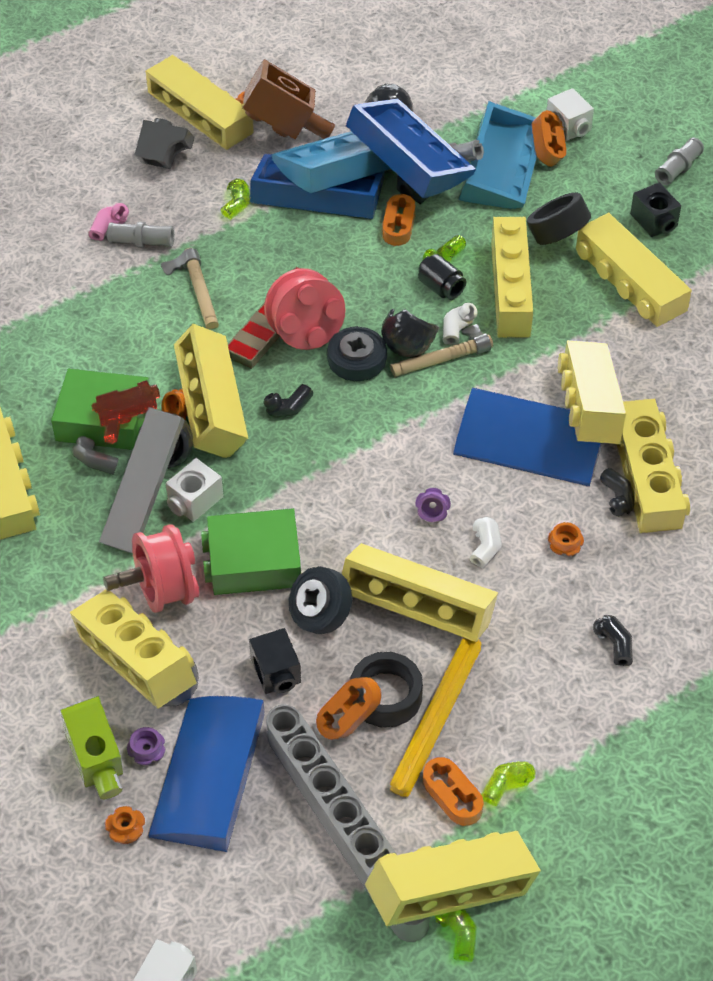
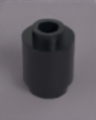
(441, 277)

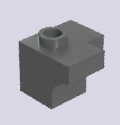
(161, 142)

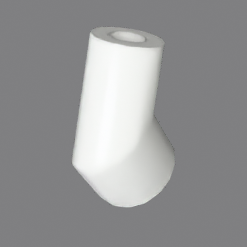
(457, 320)
(490, 540)

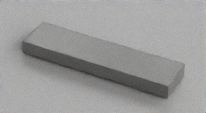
(142, 479)

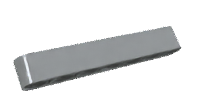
(334, 804)

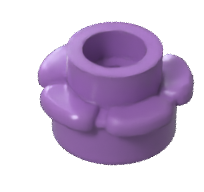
(432, 514)
(141, 738)

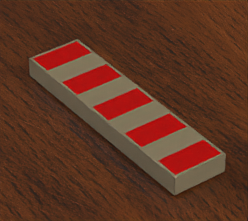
(253, 339)

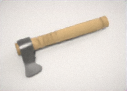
(191, 261)
(478, 343)

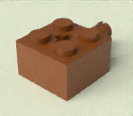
(283, 103)

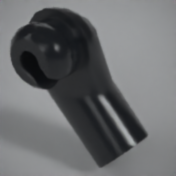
(289, 406)
(623, 492)
(611, 627)

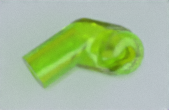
(240, 198)
(449, 249)
(507, 777)
(465, 933)

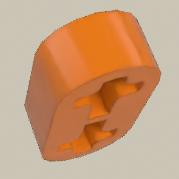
(549, 138)
(393, 219)
(342, 702)
(446, 796)

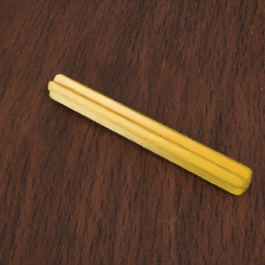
(435, 717)

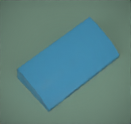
(507, 161)
(328, 162)

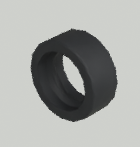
(559, 218)
(399, 665)

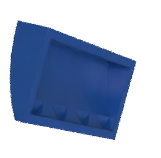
(409, 146)
(351, 198)
(524, 437)
(208, 771)

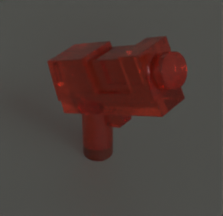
(120, 407)

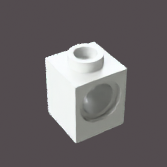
(573, 112)
(194, 490)
(168, 963)

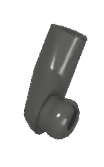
(99, 461)

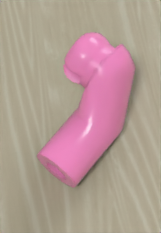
(115, 214)

